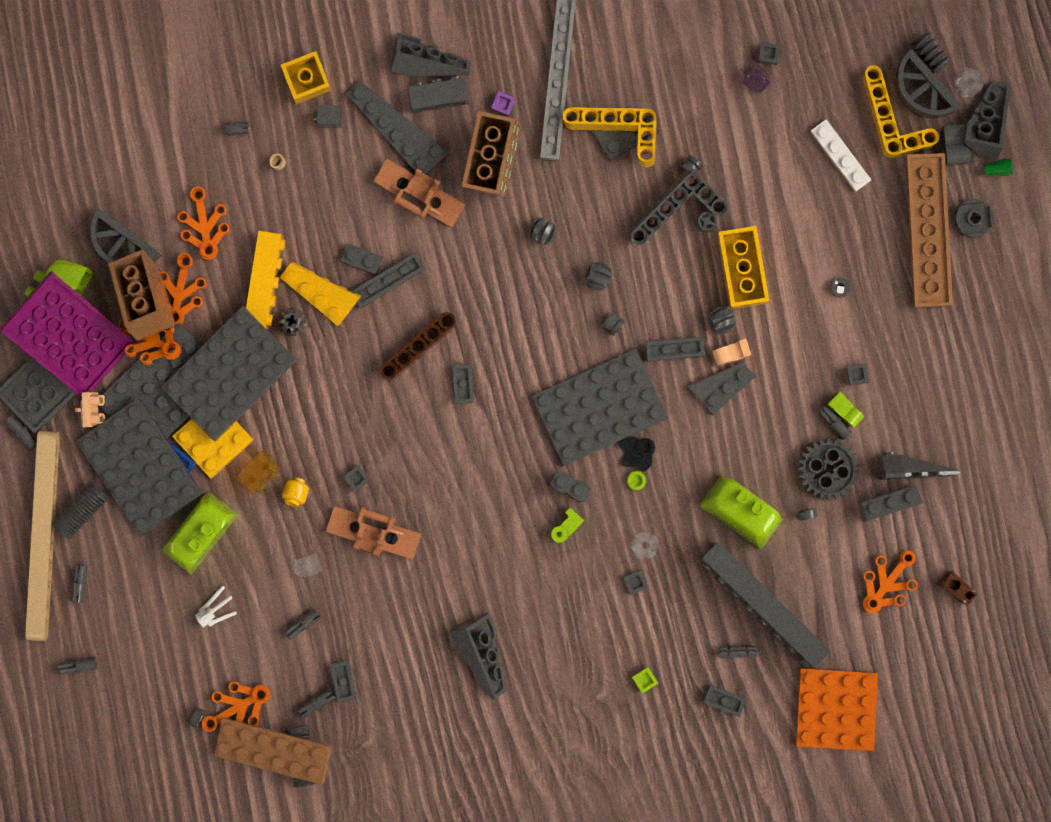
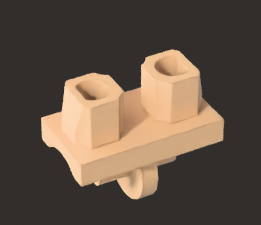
(89, 409)

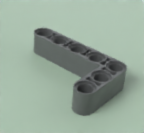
(674, 204)

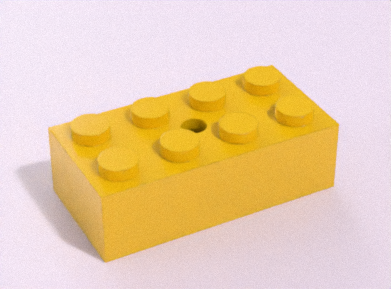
(738, 249)

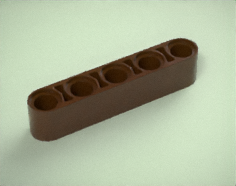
(414, 355)

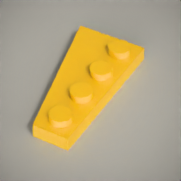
(326, 296)

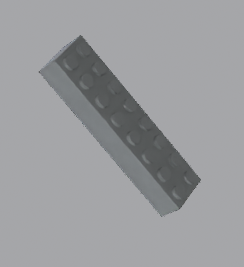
(764, 605)

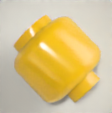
(295, 492)

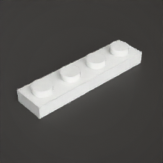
(840, 155)

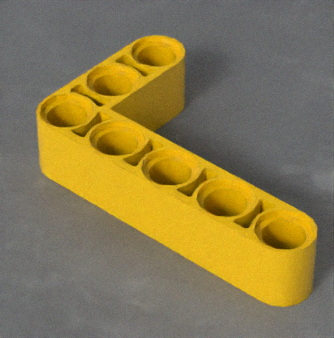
(889, 120)
(618, 124)

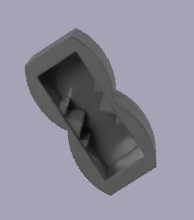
(953, 145)
(575, 489)

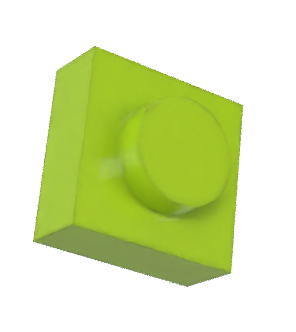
(645, 680)

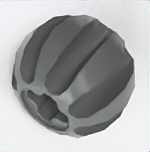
(542, 231)
(598, 276)
(290, 316)
(721, 319)

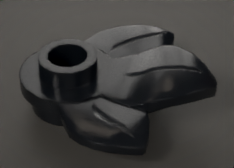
(635, 454)

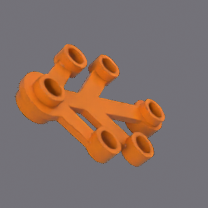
(204, 227)
(179, 293)
(152, 342)
(887, 584)
(239, 705)

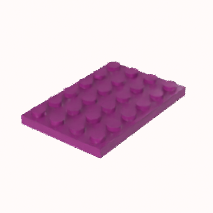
(66, 335)

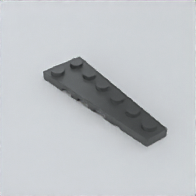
(405, 137)

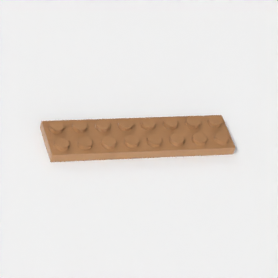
(929, 230)

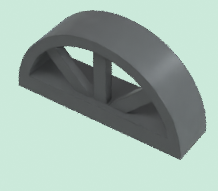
(931, 81)
(118, 230)

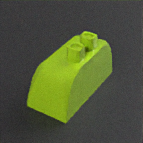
(72, 274)
(741, 511)
(199, 532)

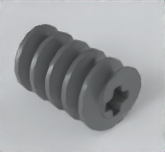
(930, 52)

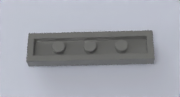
(389, 280)

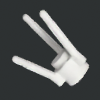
(206, 615)

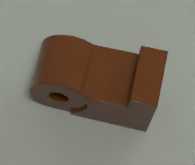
(957, 588)

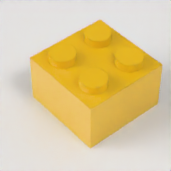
(306, 77)

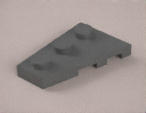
(619, 142)
(721, 387)

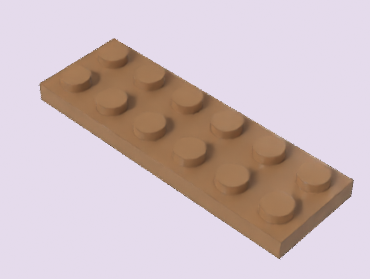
(273, 751)

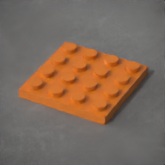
(836, 709)

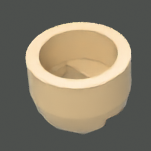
(275, 160)

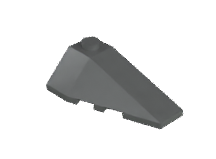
(417, 59)
(987, 125)
(904, 467)
(478, 648)

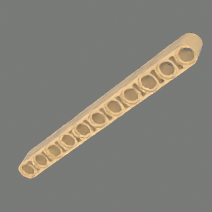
(42, 536)

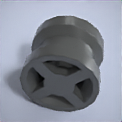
(691, 164)
(707, 218)
(613, 323)

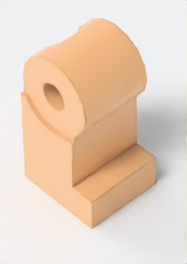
(732, 353)

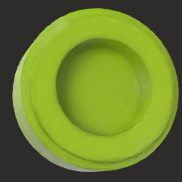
(636, 480)

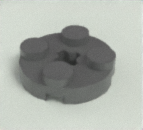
(981, 210)

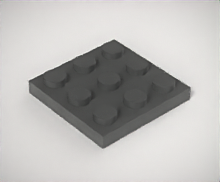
(35, 395)

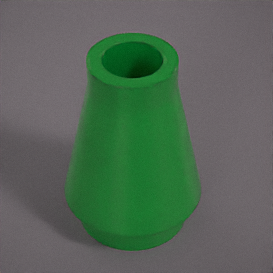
(999, 168)

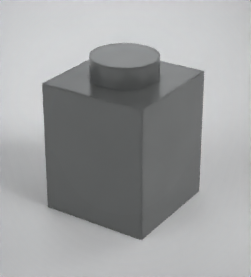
(328, 116)

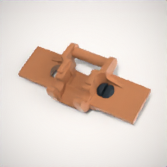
(423, 188)
(372, 539)

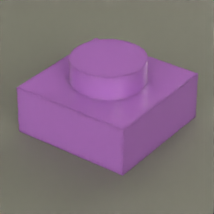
(503, 103)

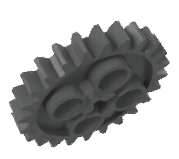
(819, 454)

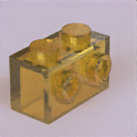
(259, 472)

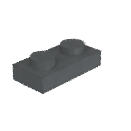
(361, 259)
(463, 384)
(343, 681)
(724, 701)

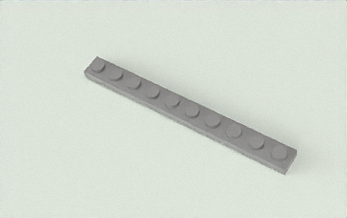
(557, 79)

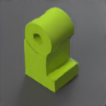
(844, 408)
(565, 530)

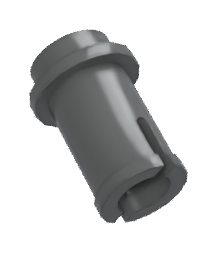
(235, 128)

